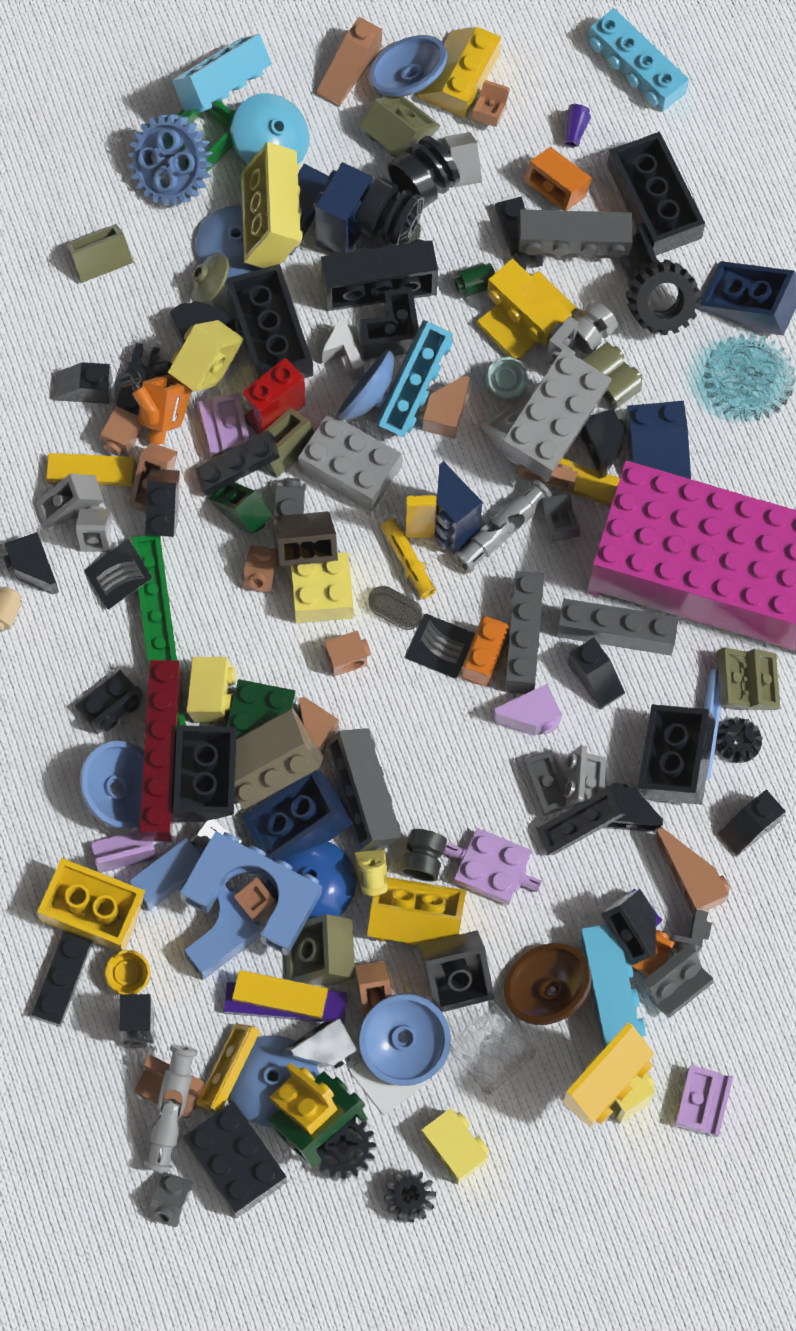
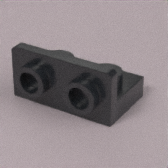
(110, 702)

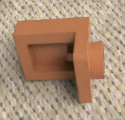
(491, 104)
(260, 568)

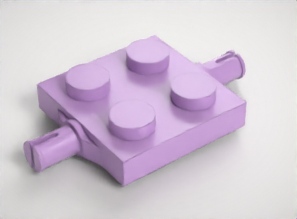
(492, 866)

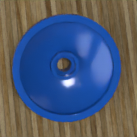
(334, 875)

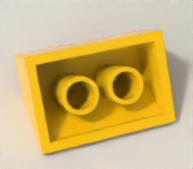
(468, 65)
(91, 905)
(416, 912)
(609, 1077)

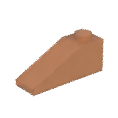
(350, 61)
(694, 876)

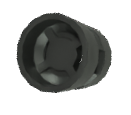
(423, 857)

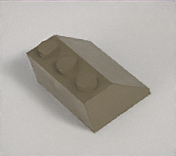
(273, 758)

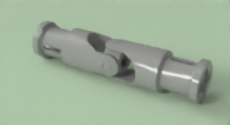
(499, 528)
(166, 1130)

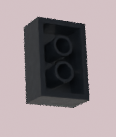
(676, 754)
(235, 1159)

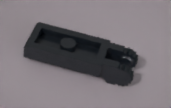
(508, 216)
(125, 398)

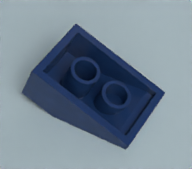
(752, 296)
(659, 437)
(298, 817)

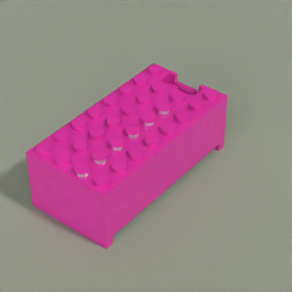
(700, 554)

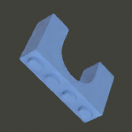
(228, 858)
(233, 928)

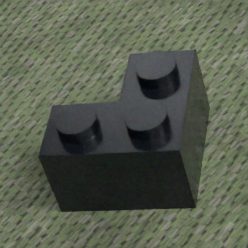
(395, 329)

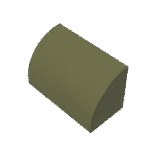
(99, 253)
(291, 436)

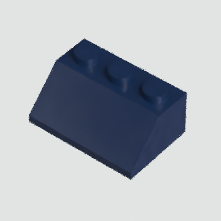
(456, 511)

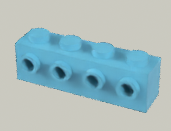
(638, 60)
(222, 73)
(413, 378)
(610, 983)

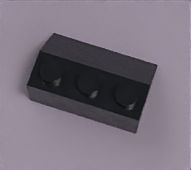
(204, 773)

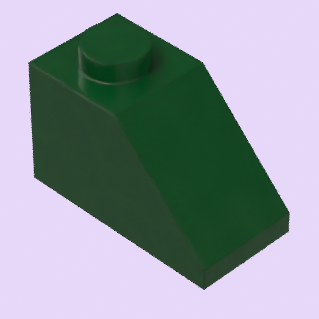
(241, 507)

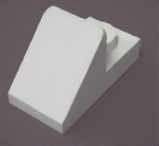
(342, 346)

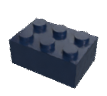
(339, 207)

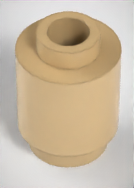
(9, 607)

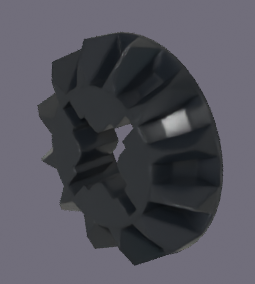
(745, 751)

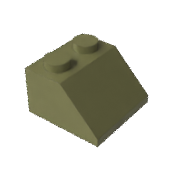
(397, 124)
(322, 952)

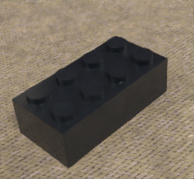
(656, 193)
(365, 274)
(268, 321)

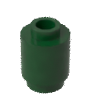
(473, 279)

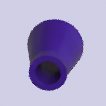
(576, 122)

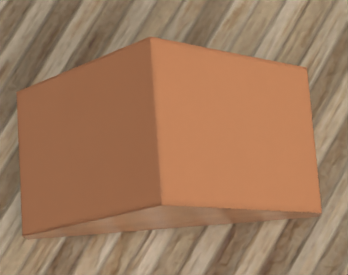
(317, 722)

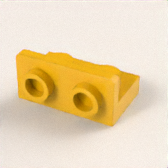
(304, 1099)

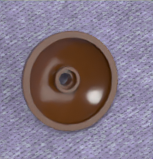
(540, 975)

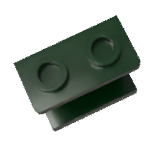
(306, 1144)

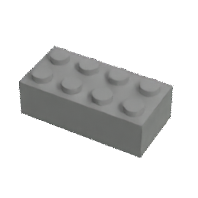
(555, 414)

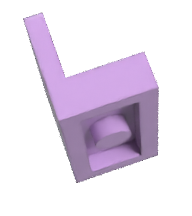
(122, 851)

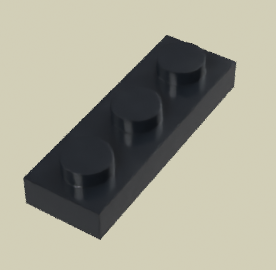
(237, 463)
(581, 821)
(62, 979)

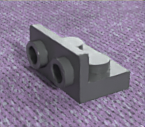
(677, 982)

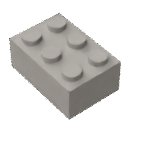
(350, 462)

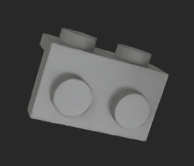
(562, 338)
(585, 776)

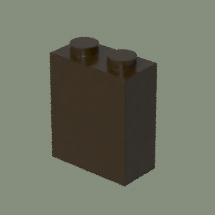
(304, 538)

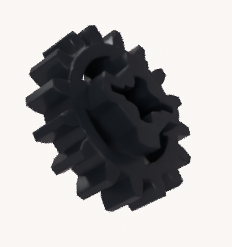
(358, 1146)

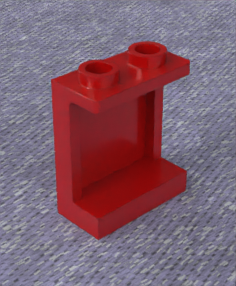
(274, 395)

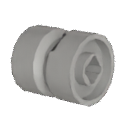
(593, 325)

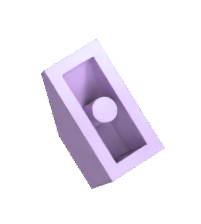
(530, 713)

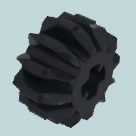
(414, 1206)

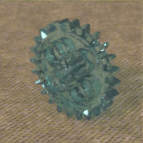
(741, 399)

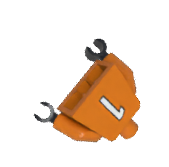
(160, 400)

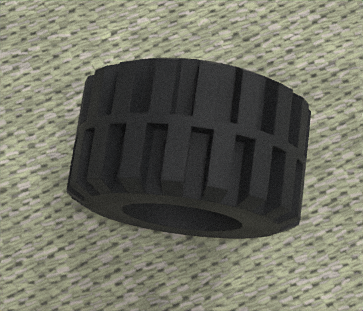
(679, 312)

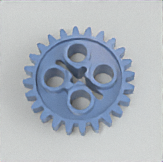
(156, 139)

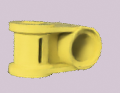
(371, 871)

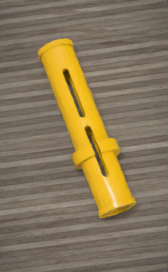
(413, 567)

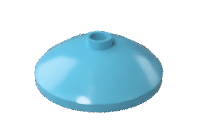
(254, 126)

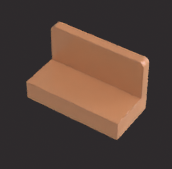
(151, 1082)

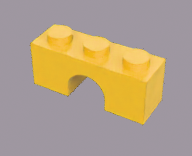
(508, 289)

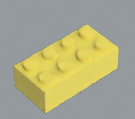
(270, 206)

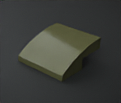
(748, 679)

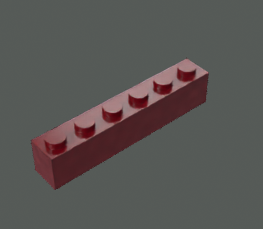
(160, 750)

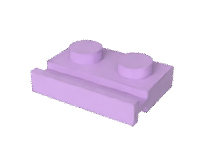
(223, 423)
(703, 1101)

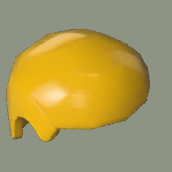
(127, 972)

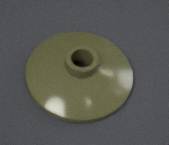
(209, 278)

